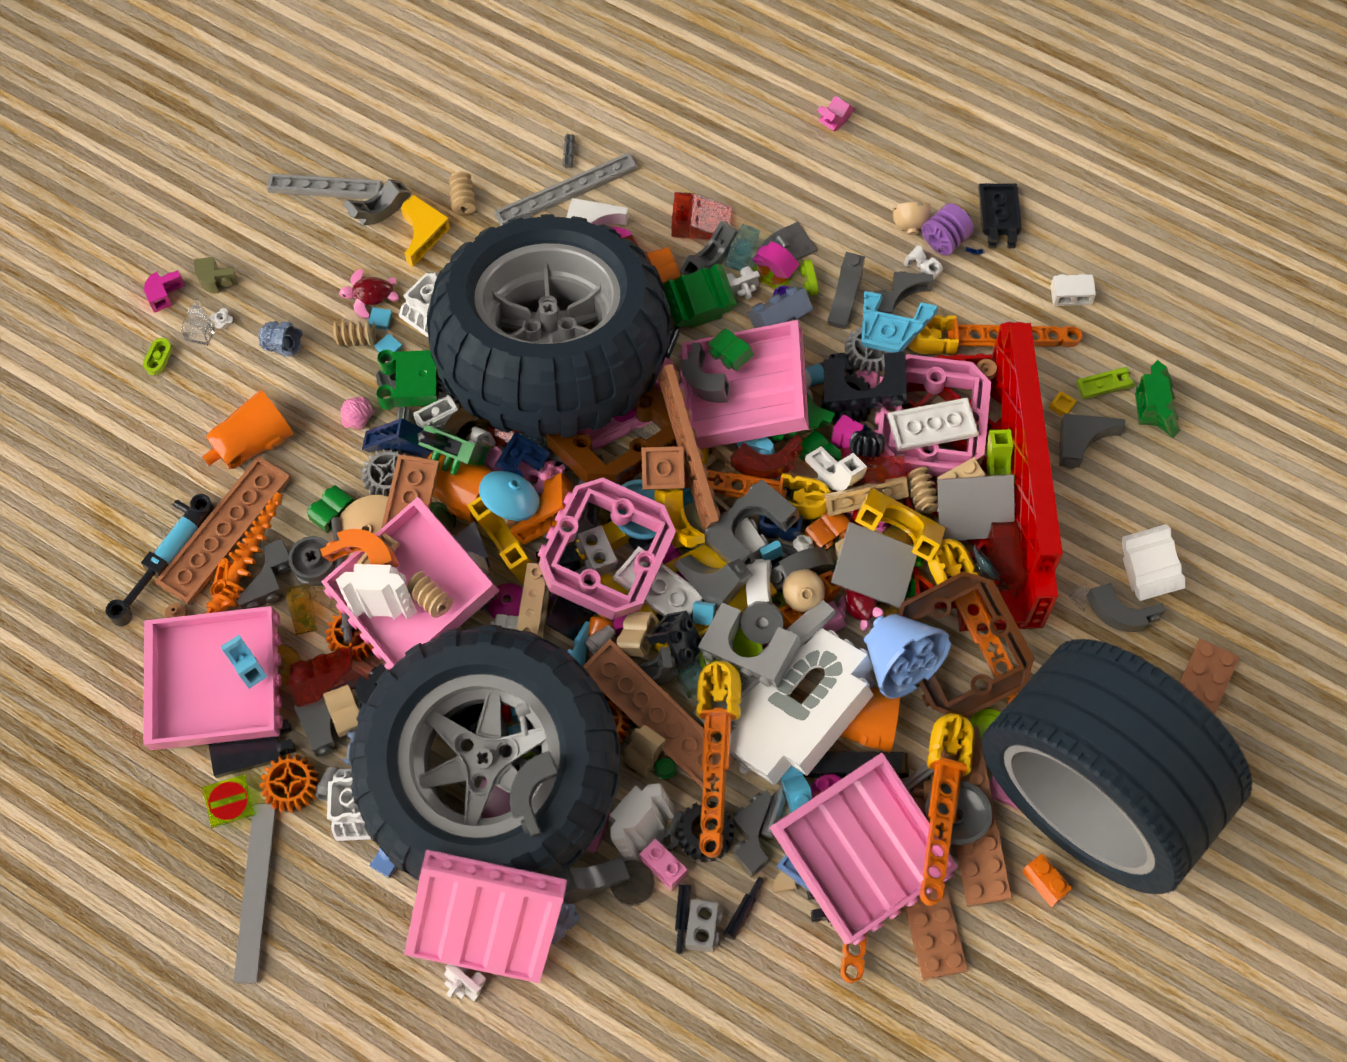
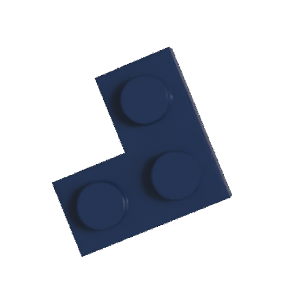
(521, 449)

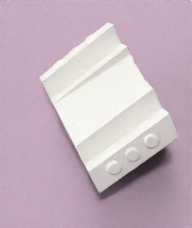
(417, 302)
(1152, 562)
(376, 591)
(342, 810)
(640, 819)

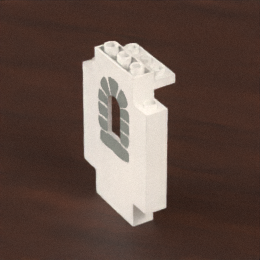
(781, 731)

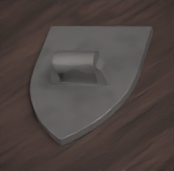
(794, 240)

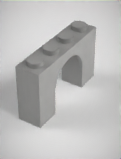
(767, 667)

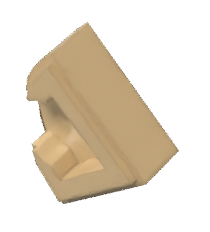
(783, 883)

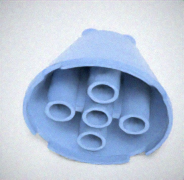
(905, 653)

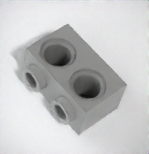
(601, 550)
(698, 925)

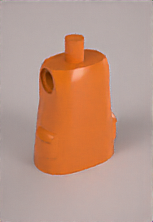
(247, 432)
(459, 489)
(875, 723)

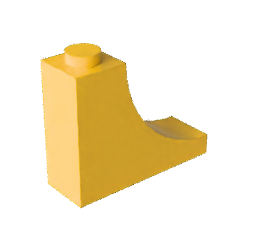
(428, 228)

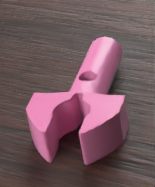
(551, 469)

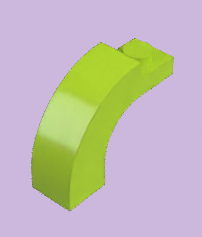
(999, 452)

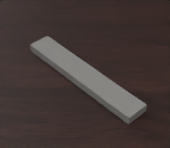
(323, 186)

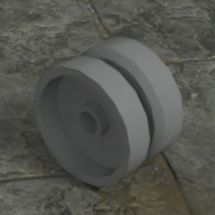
(308, 562)

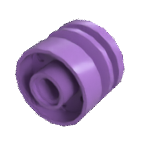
(947, 229)

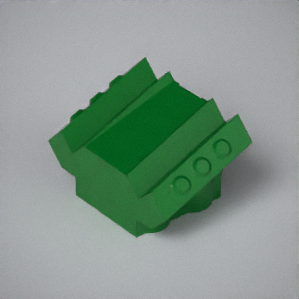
(699, 297)
(1155, 400)
(816, 417)

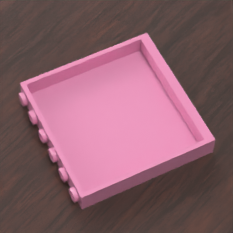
(425, 548)
(195, 689)

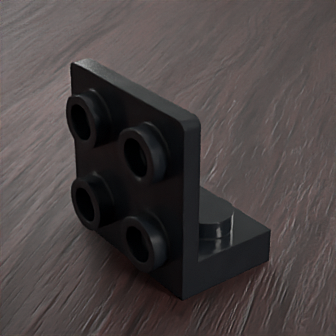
(568, 617)
(680, 634)

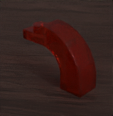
(766, 466)
(879, 467)

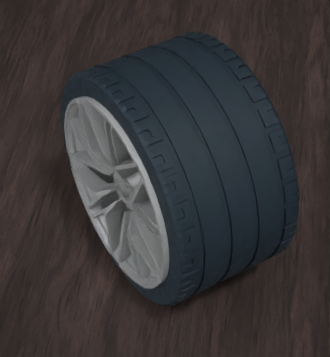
(1118, 765)

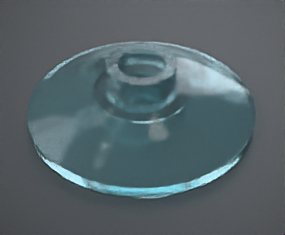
(984, 565)

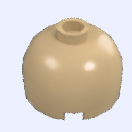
(911, 216)
(803, 590)

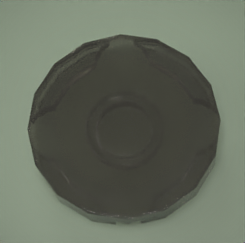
(638, 888)

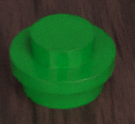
(665, 768)

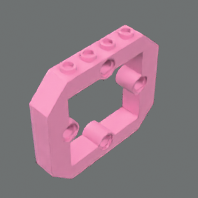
(949, 374)
(598, 596)

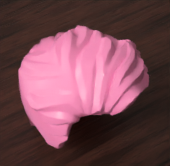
(356, 412)

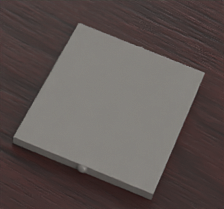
(973, 503)
(874, 565)

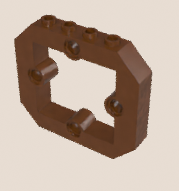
(578, 454)
(998, 687)

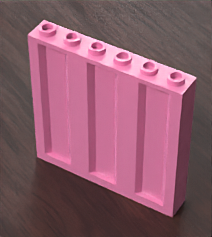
(764, 394)
(861, 848)
(484, 916)

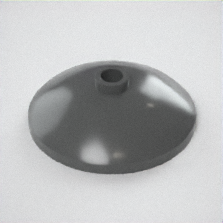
(973, 814)

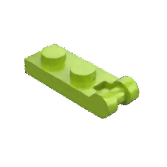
(1105, 383)

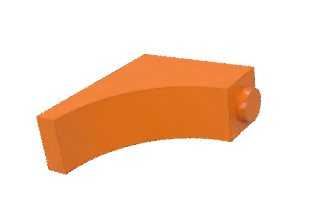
(549, 504)

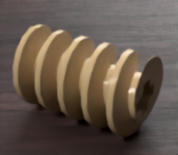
(462, 193)
(354, 334)
(922, 490)
(429, 595)

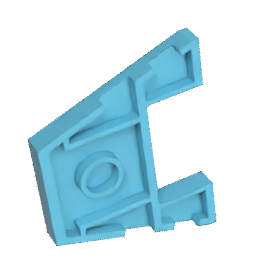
(890, 331)

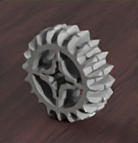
(871, 361)
(384, 466)

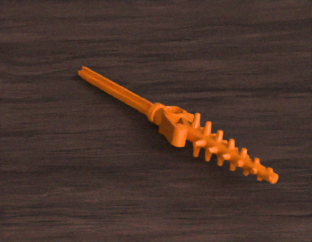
(228, 574)

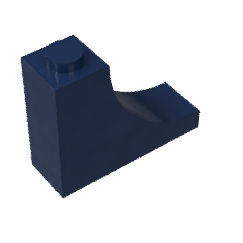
(396, 435)

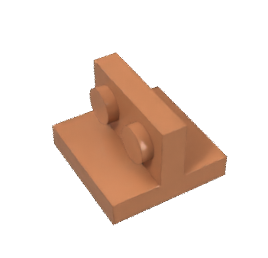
(663, 468)

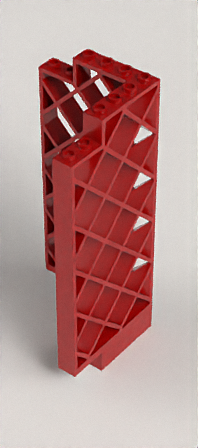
(1035, 509)

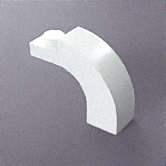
(836, 474)
(759, 585)

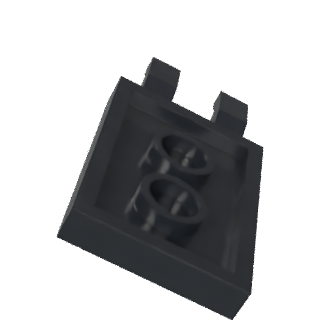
(1000, 212)
(248, 754)

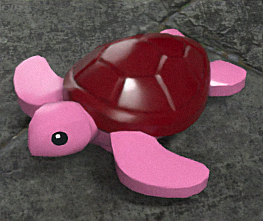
(368, 291)
(860, 607)

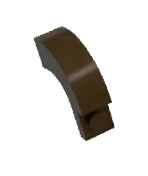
(462, 423)

